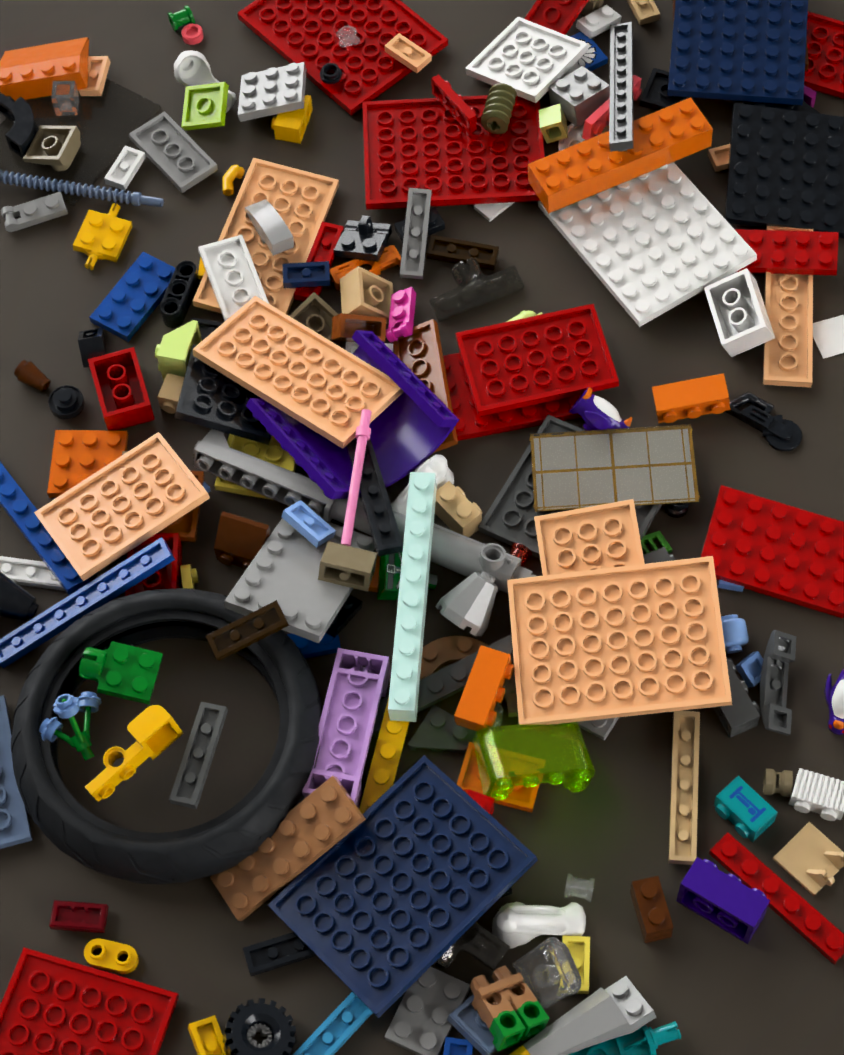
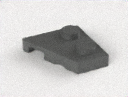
(441, 733)

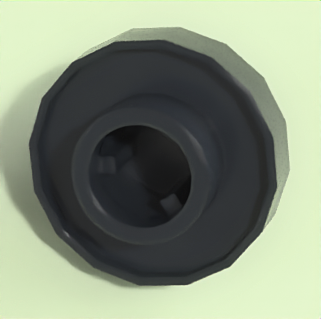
(66, 402)

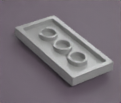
(173, 152)

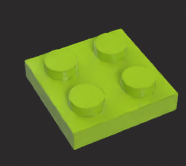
(205, 106)

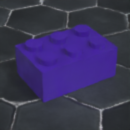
(722, 899)

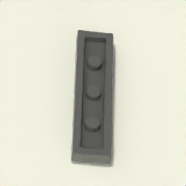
(198, 755)

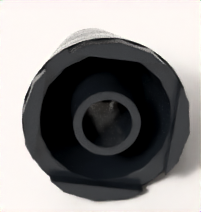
(15, 600)

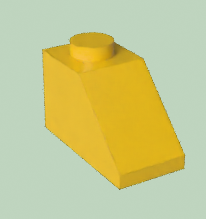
(292, 125)

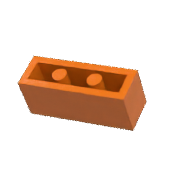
(691, 398)
(484, 689)

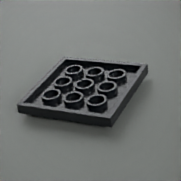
(217, 403)

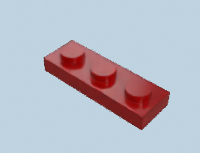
(454, 104)

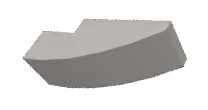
(270, 227)

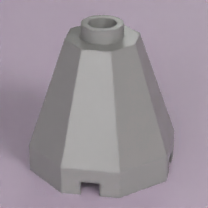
(470, 602)

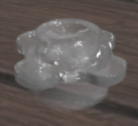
(347, 36)

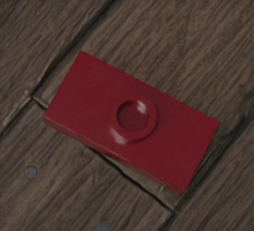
(78, 916)

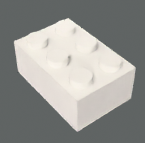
(739, 312)

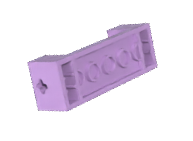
(349, 720)

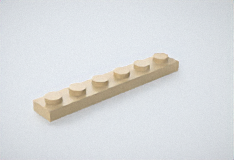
(684, 788)

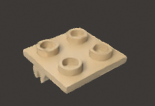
(811, 859)

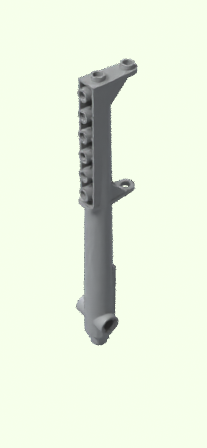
(285, 486)

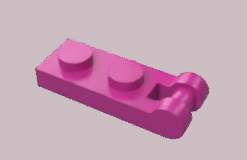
(401, 314)

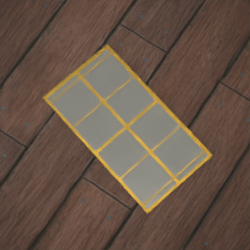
(613, 467)

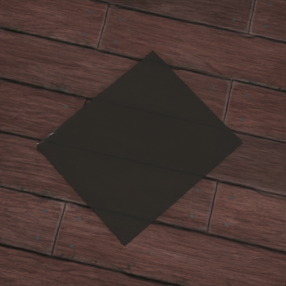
(103, 130)

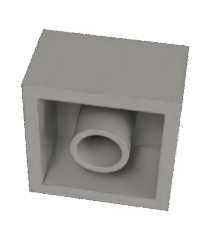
(579, 94)

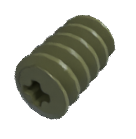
(498, 108)

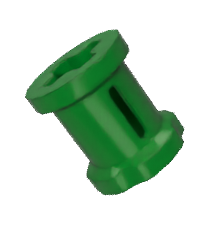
(181, 18)

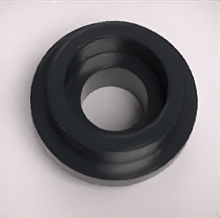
(330, 73)

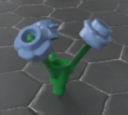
(66, 707)

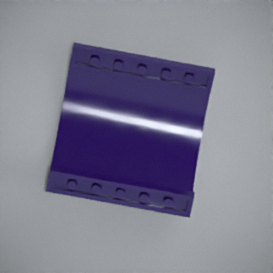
(400, 435)

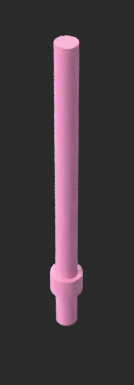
(362, 435)

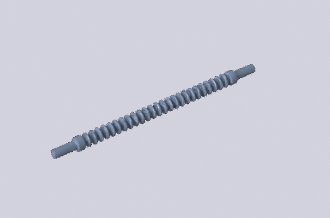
(135, 198)

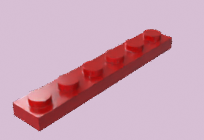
(782, 897)

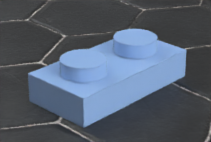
(308, 523)

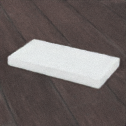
(231, 274)

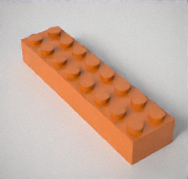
(592, 168)

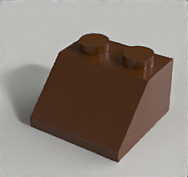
(239, 539)

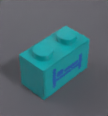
(744, 809)

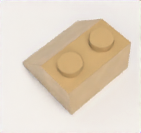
(365, 294)

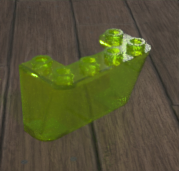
(532, 756)

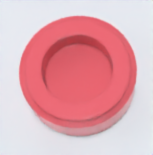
(192, 34)

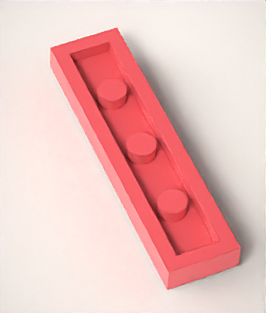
(600, 118)

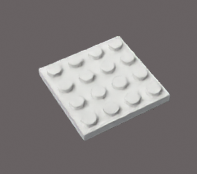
(527, 58)

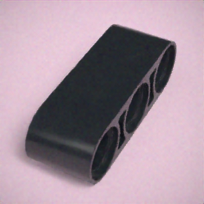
(186, 288)

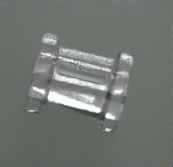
(579, 888)

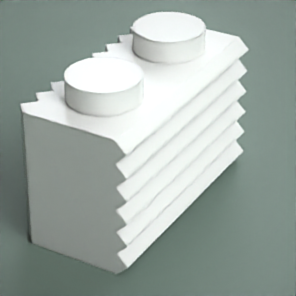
(818, 794)

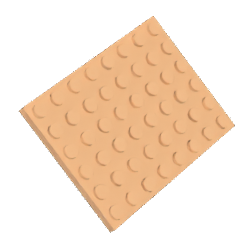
(618, 642)

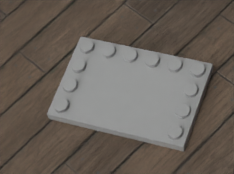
(289, 572)

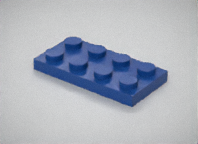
(134, 297)

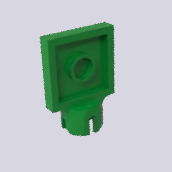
(122, 671)

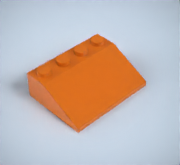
(33, 69)

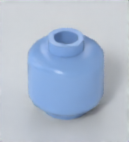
(734, 633)

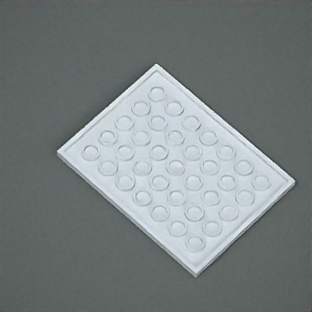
(653, 241)

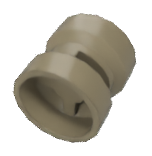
(784, 782)

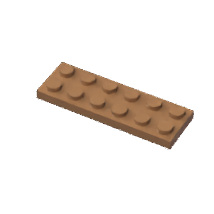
(297, 843)

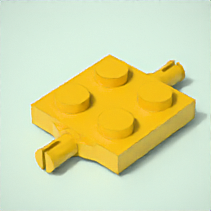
(102, 236)

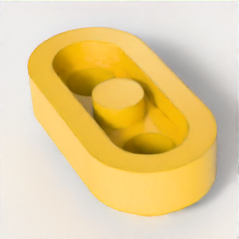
(110, 954)

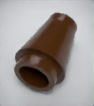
(30, 375)

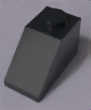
(91, 344)

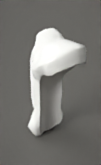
(193, 69)
(436, 464)
(521, 923)

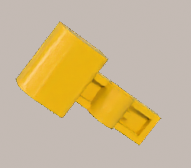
(153, 732)

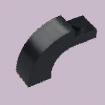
(24, 127)

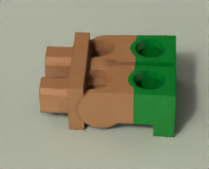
(508, 1008)

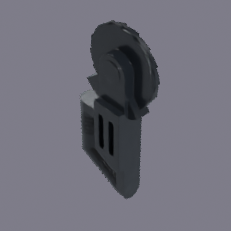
(779, 432)

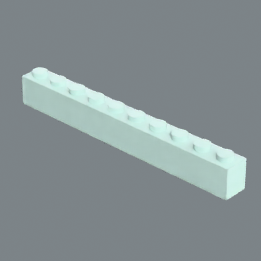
(412, 598)

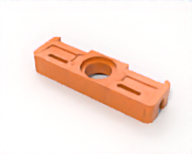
(388, 259)

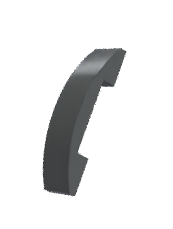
(774, 682)

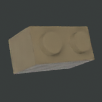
(347, 566)

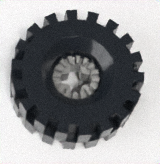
(259, 1018)

